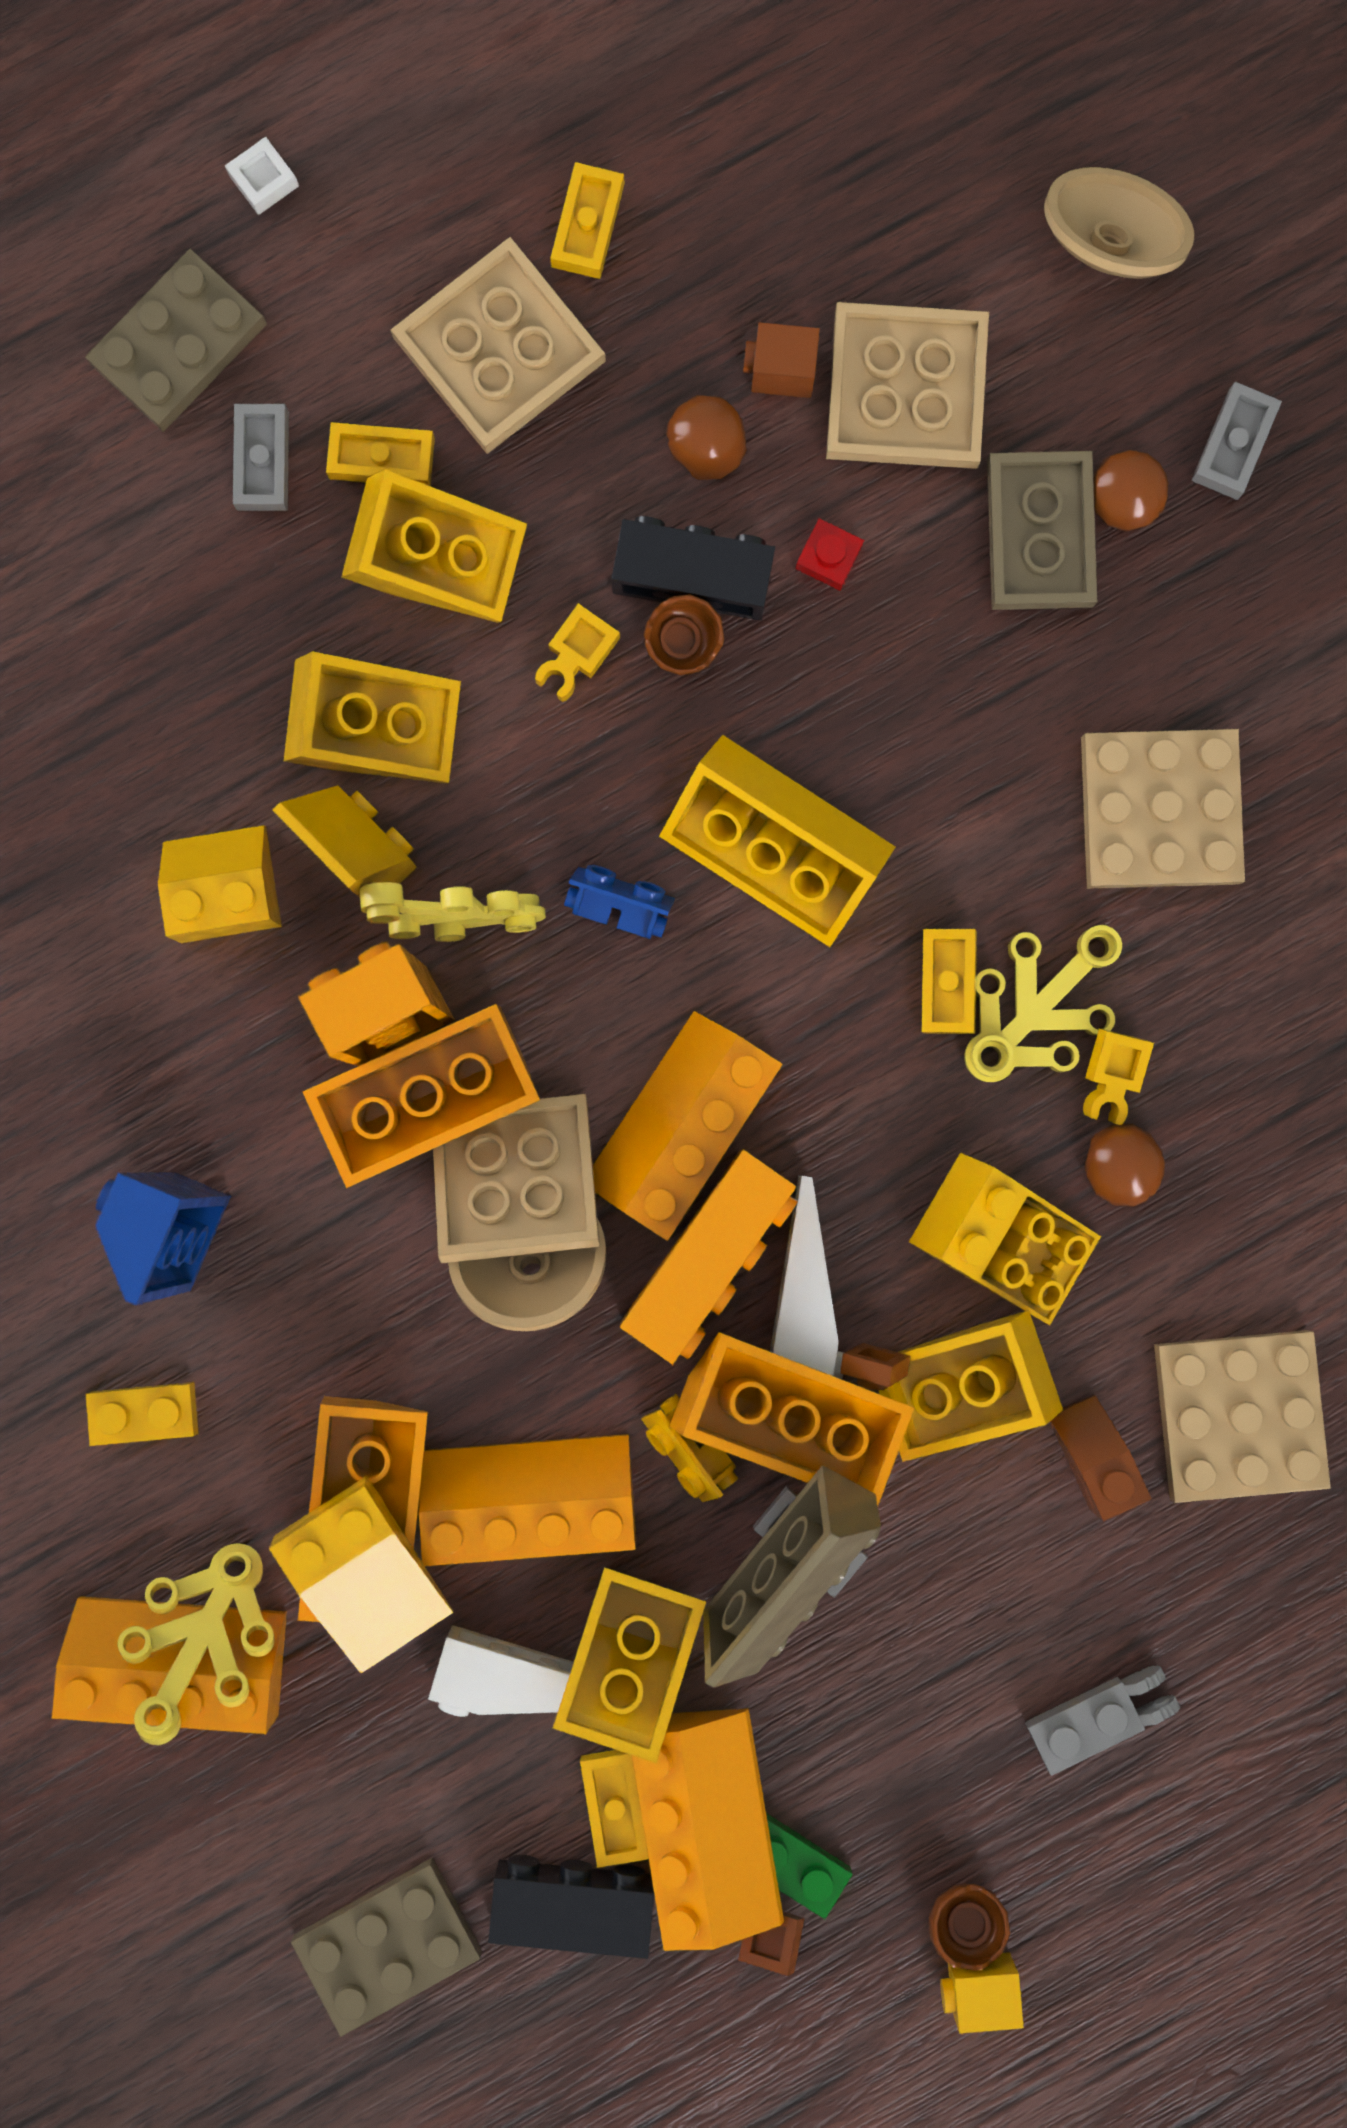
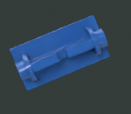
(601, 892)

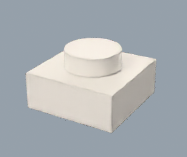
(262, 175)

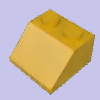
(218, 885)

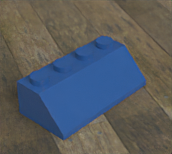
(157, 1231)

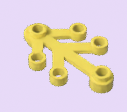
(452, 915)
(1035, 1010)
(201, 1631)

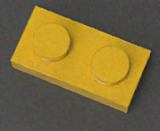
(587, 220)
(365, 450)
(949, 981)
(142, 1414)
(613, 1808)

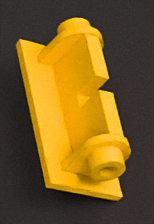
(699, 1467)

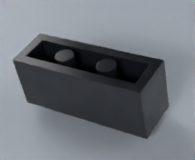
(670, 562)
(572, 1907)

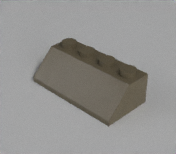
(787, 1575)

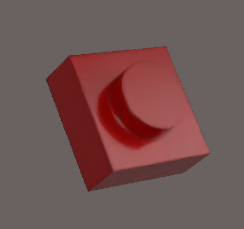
(829, 554)

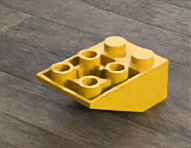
(1005, 1238)

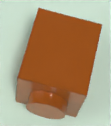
(782, 359)

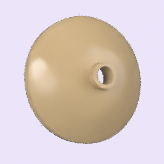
(1118, 222)
(523, 1302)

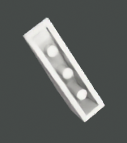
(805, 1312)
(496, 1677)

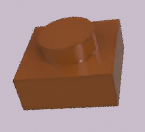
(874, 1366)
(776, 1947)

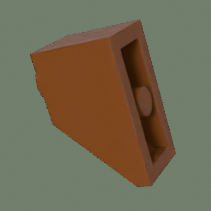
(1099, 1459)

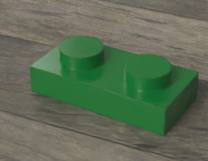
(806, 1870)

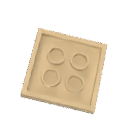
(498, 345)
(907, 385)
(1162, 808)
(518, 1184)
(1242, 1416)

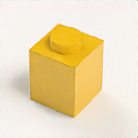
(984, 1997)

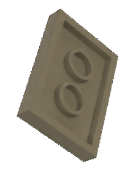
(176, 340)
(1042, 530)
(386, 1947)

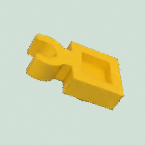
(580, 646)
(1117, 1066)

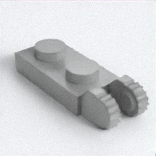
(1099, 1719)

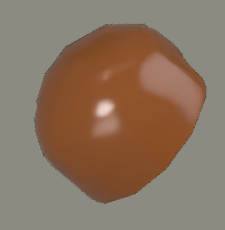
(707, 437)
(1129, 490)
(684, 634)
(1124, 1165)
(969, 1926)

